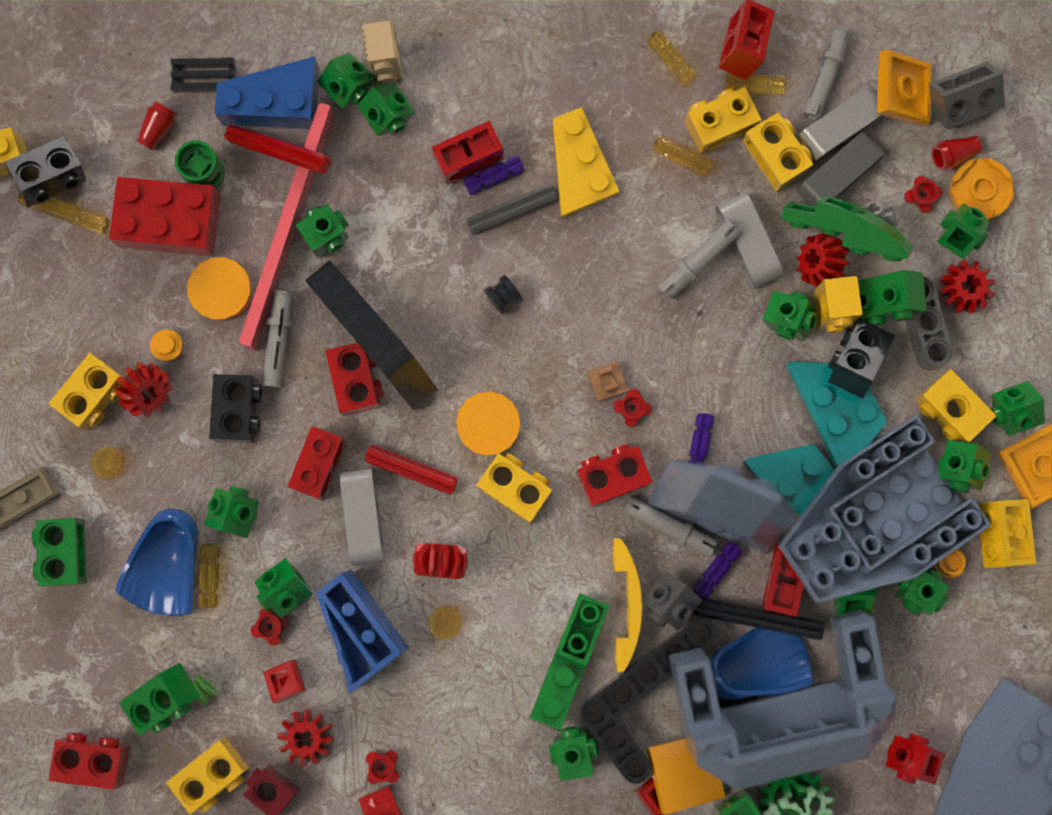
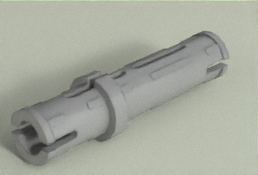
(831, 61)
(699, 259)
(281, 306)
(670, 526)

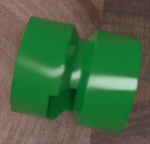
(196, 159)

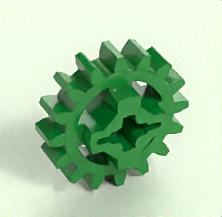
(800, 789)

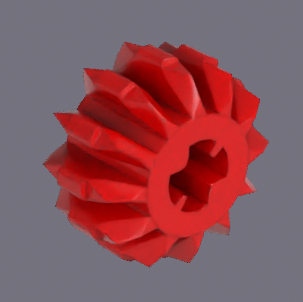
(822, 259)
(975, 278)
(155, 387)
(440, 560)
(309, 750)

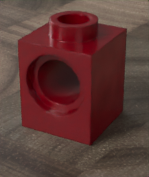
(285, 791)

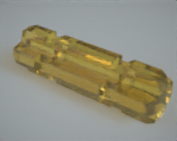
(671, 57)
(757, 83)
(682, 156)
(209, 575)

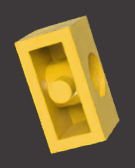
(973, 412)

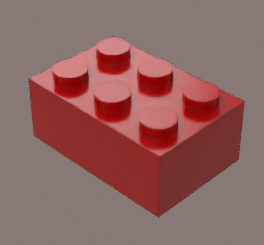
(165, 216)

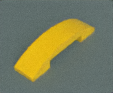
(626, 645)

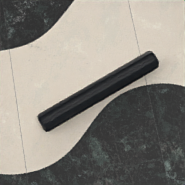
(760, 618)

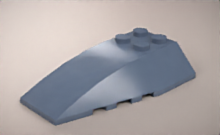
(1003, 759)

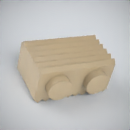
(382, 51)

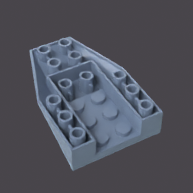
(723, 503)
(880, 518)

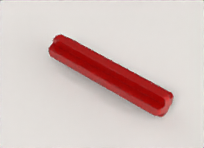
(411, 469)

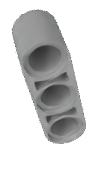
(841, 124)
(753, 246)
(362, 517)

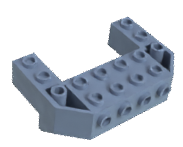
(791, 729)

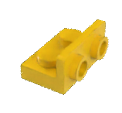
(1010, 536)

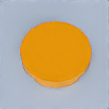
(983, 186)
(219, 289)
(488, 423)

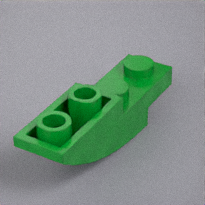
(862, 228)
(569, 662)

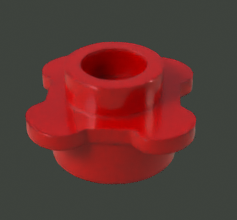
(932, 192)
(632, 398)
(260, 628)
(375, 760)

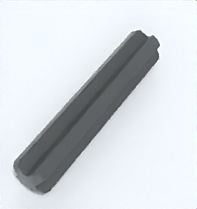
(512, 209)

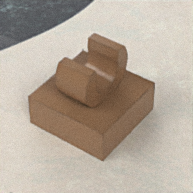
(607, 381)

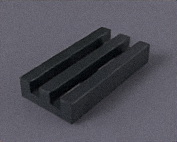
(197, 63)

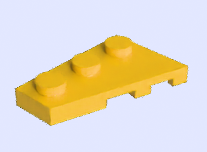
(581, 167)

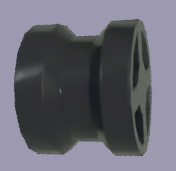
(503, 294)

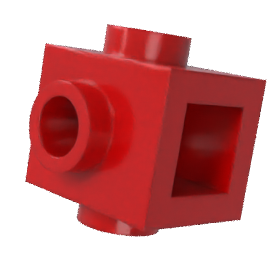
(914, 759)

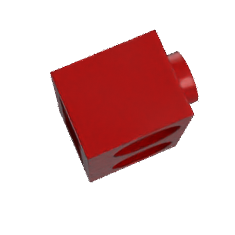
(746, 39)
(468, 152)
(346, 381)
(317, 463)
(616, 482)
(782, 587)
(89, 770)

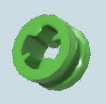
(205, 689)

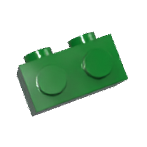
(892, 296)

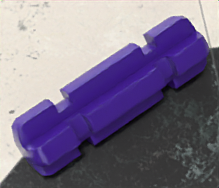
(493, 175)
(701, 439)
(717, 570)

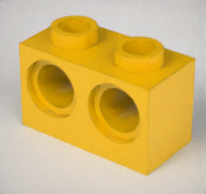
(769, 155)
(837, 304)
(82, 386)
(510, 494)
(204, 770)

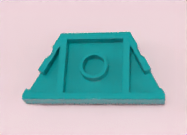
(840, 417)
(794, 473)

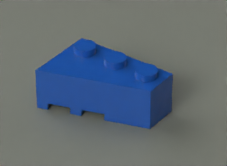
(271, 98)
(359, 629)

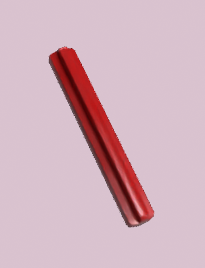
(277, 149)

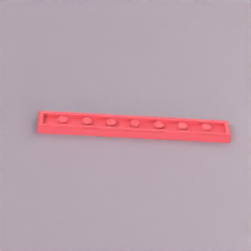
(285, 232)

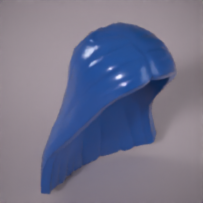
(162, 565)
(761, 665)

